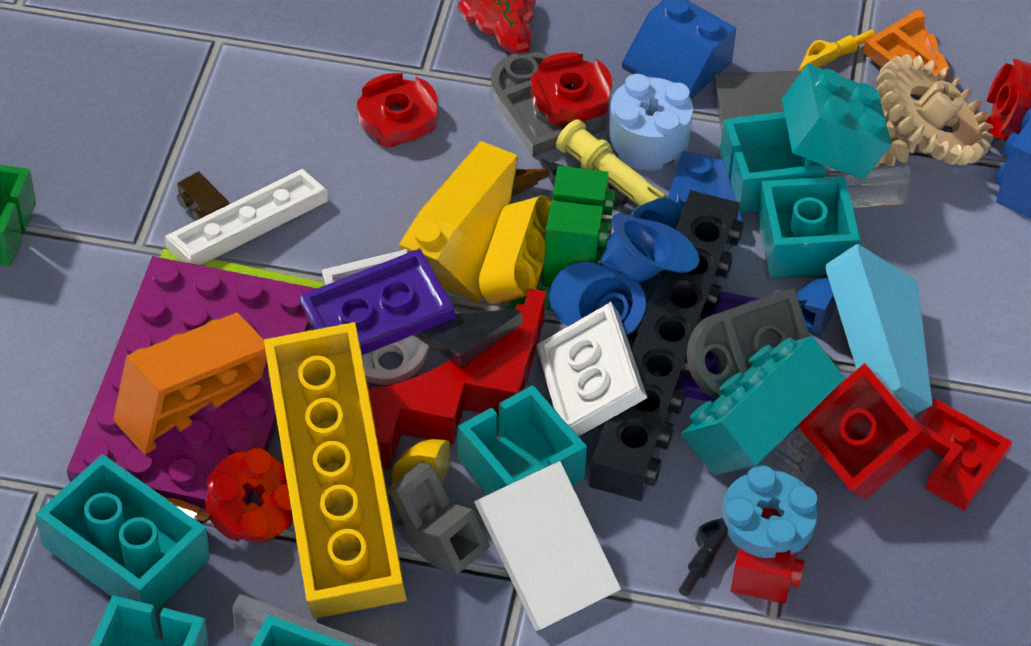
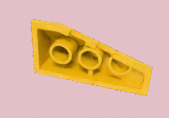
(462, 218)

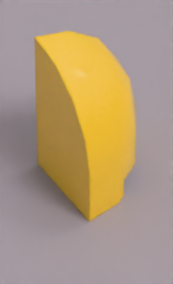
(431, 452)

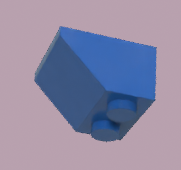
(681, 45)

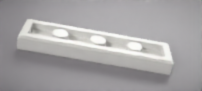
(246, 218)

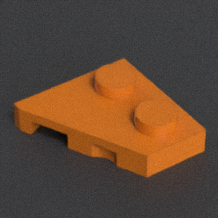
(904, 38)

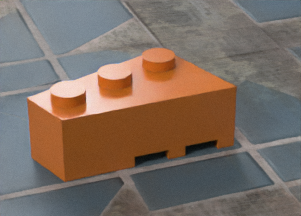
(183, 375)

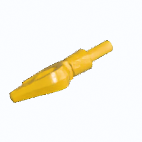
(829, 52)

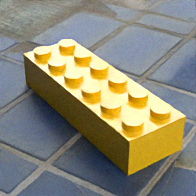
(334, 471)

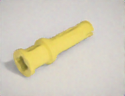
(598, 155)

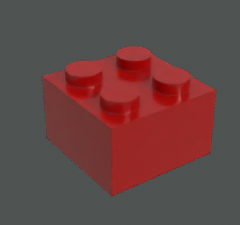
(865, 432)

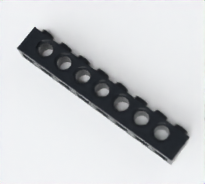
(672, 314)

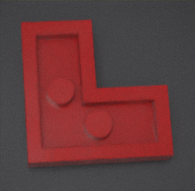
(968, 451)

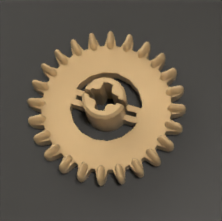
(938, 107)

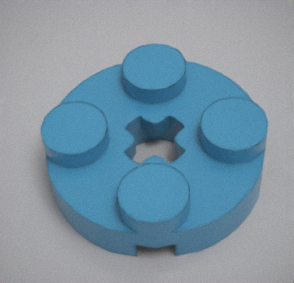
(775, 490)

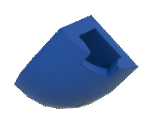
(816, 304)

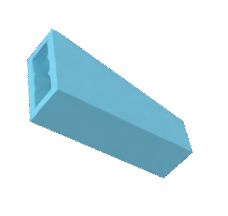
(883, 322)

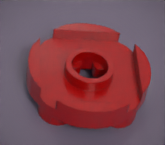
(1010, 99)
(567, 105)
(400, 126)
(225, 494)

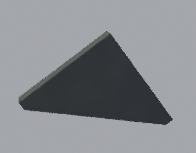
(471, 333)

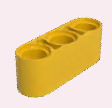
(515, 251)

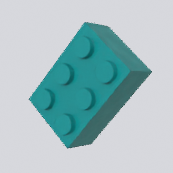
(762, 405)
(123, 534)

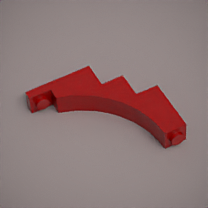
(436, 400)

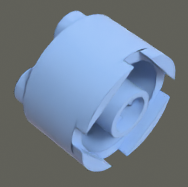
(650, 122)

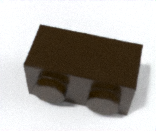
(199, 196)

